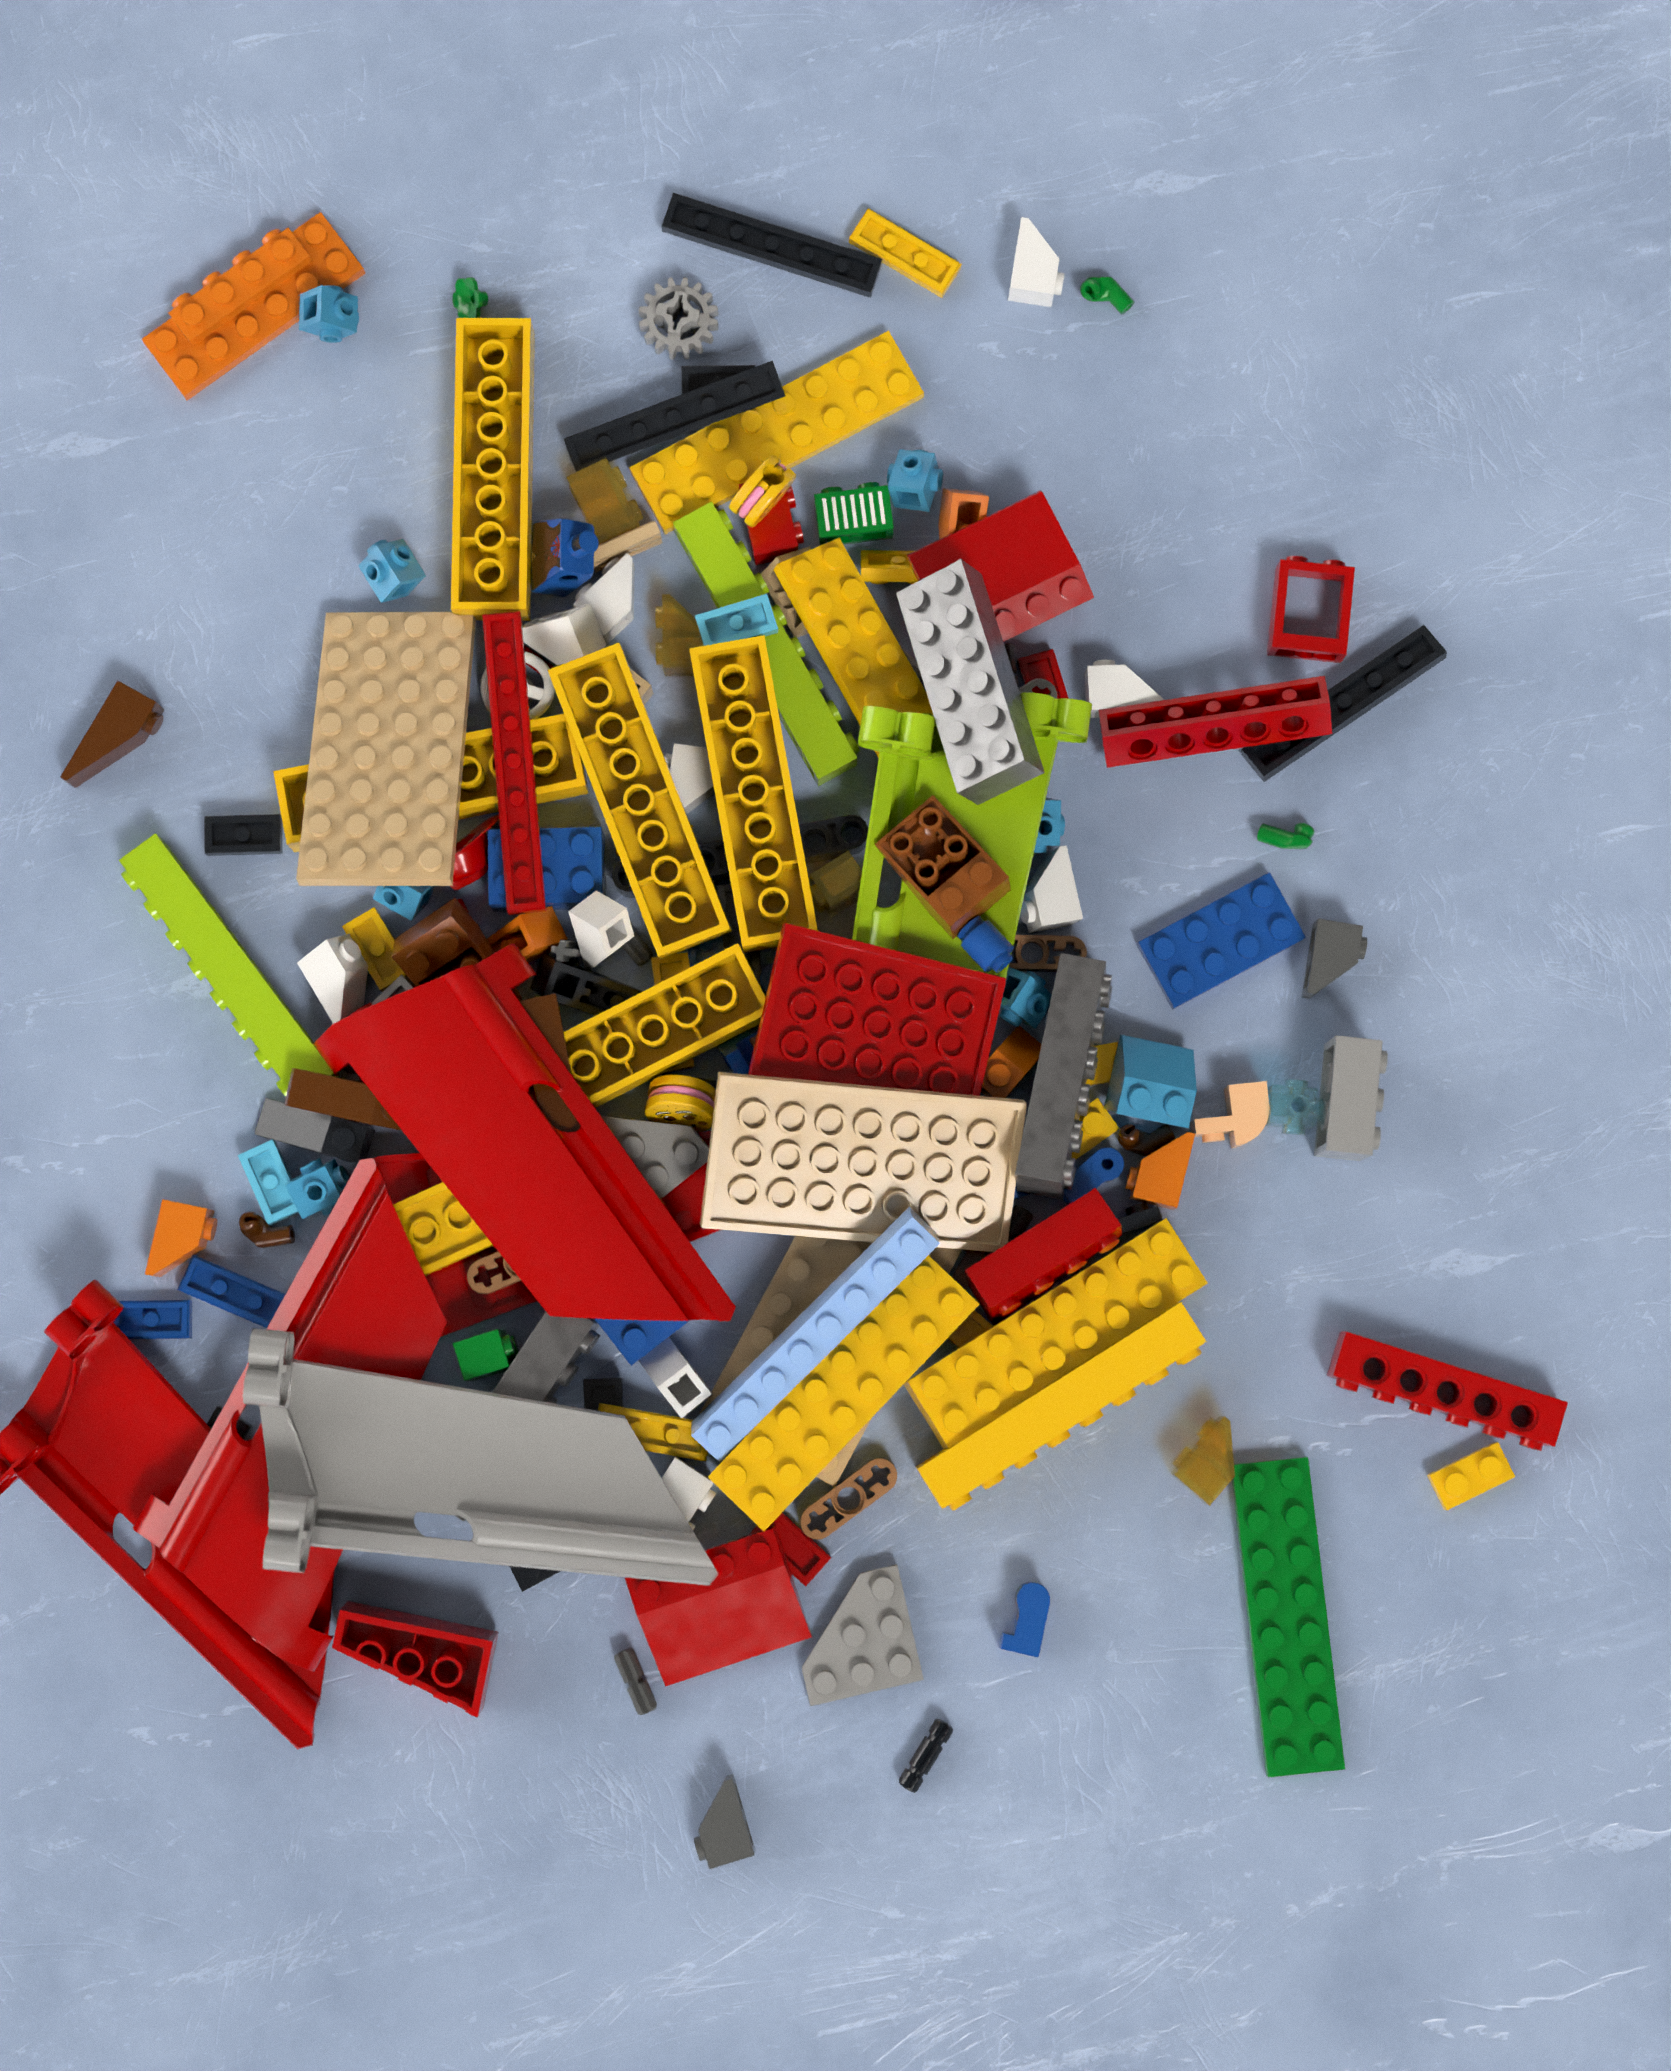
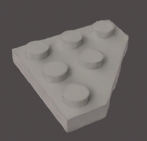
(660, 1151)
(865, 1642)

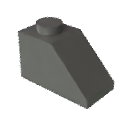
(1331, 953)
(724, 1829)

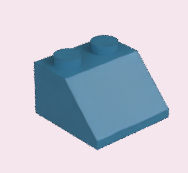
(1152, 1082)

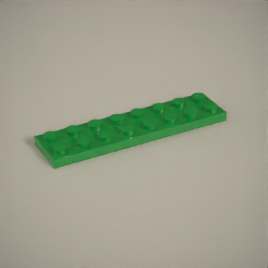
(1287, 1617)

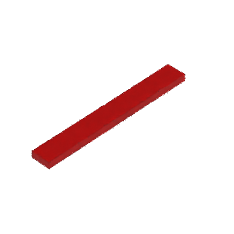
(514, 763)

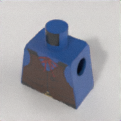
(561, 555)

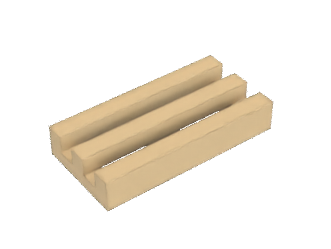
(631, 542)

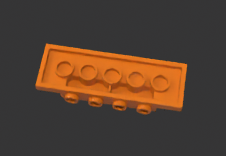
(248, 303)

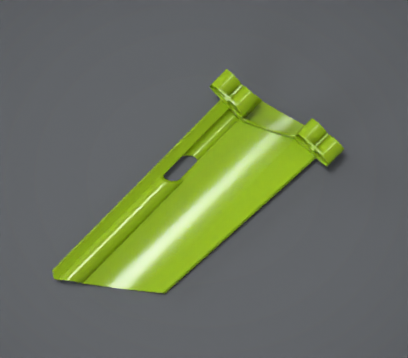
(1006, 827)

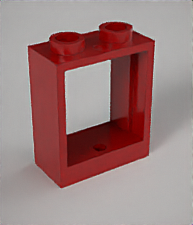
(1306, 646)

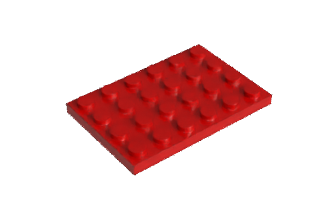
(874, 1016)

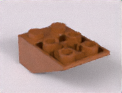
(944, 866)
(441, 944)

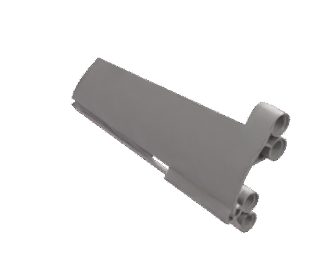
(532, 1477)

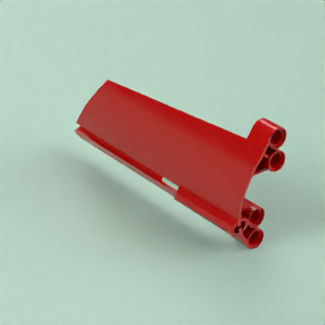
(555, 1204)
(352, 1307)
(96, 1446)

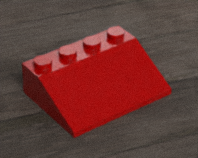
(1022, 560)
(736, 1617)

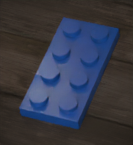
(1221, 940)

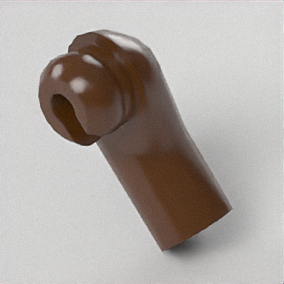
(1143, 1142)
(262, 1234)

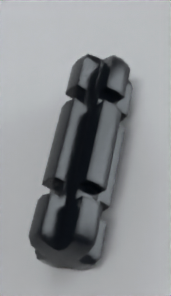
(925, 1755)

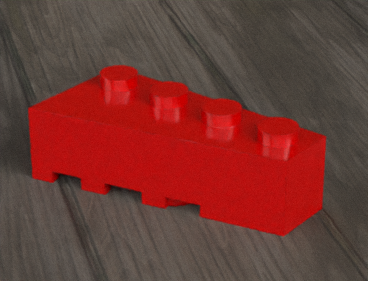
(1043, 1255)
(420, 1651)

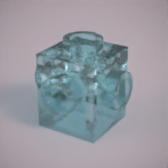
(1281, 1112)

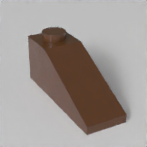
(117, 730)
(336, 1098)

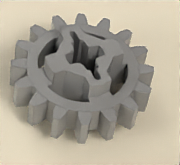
(692, 323)

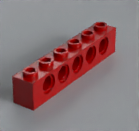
(1216, 721)
(1543, 1412)

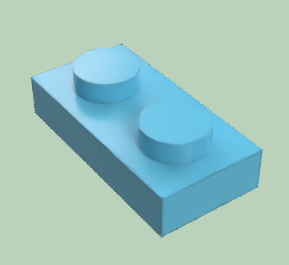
(737, 621)
(268, 1178)

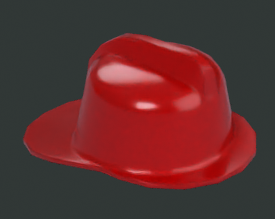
(472, 855)

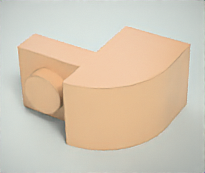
(1246, 1115)

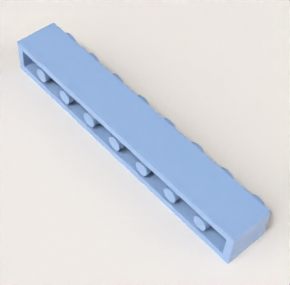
(814, 1334)

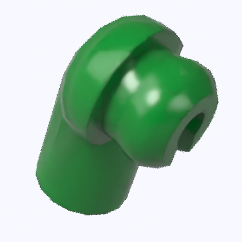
(1106, 290)
(1286, 839)

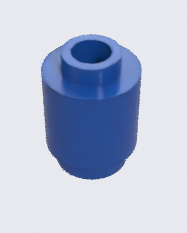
(986, 945)

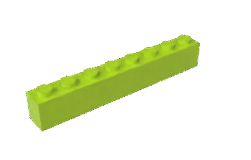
(800, 705)
(221, 960)

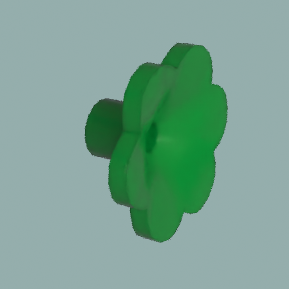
(468, 298)

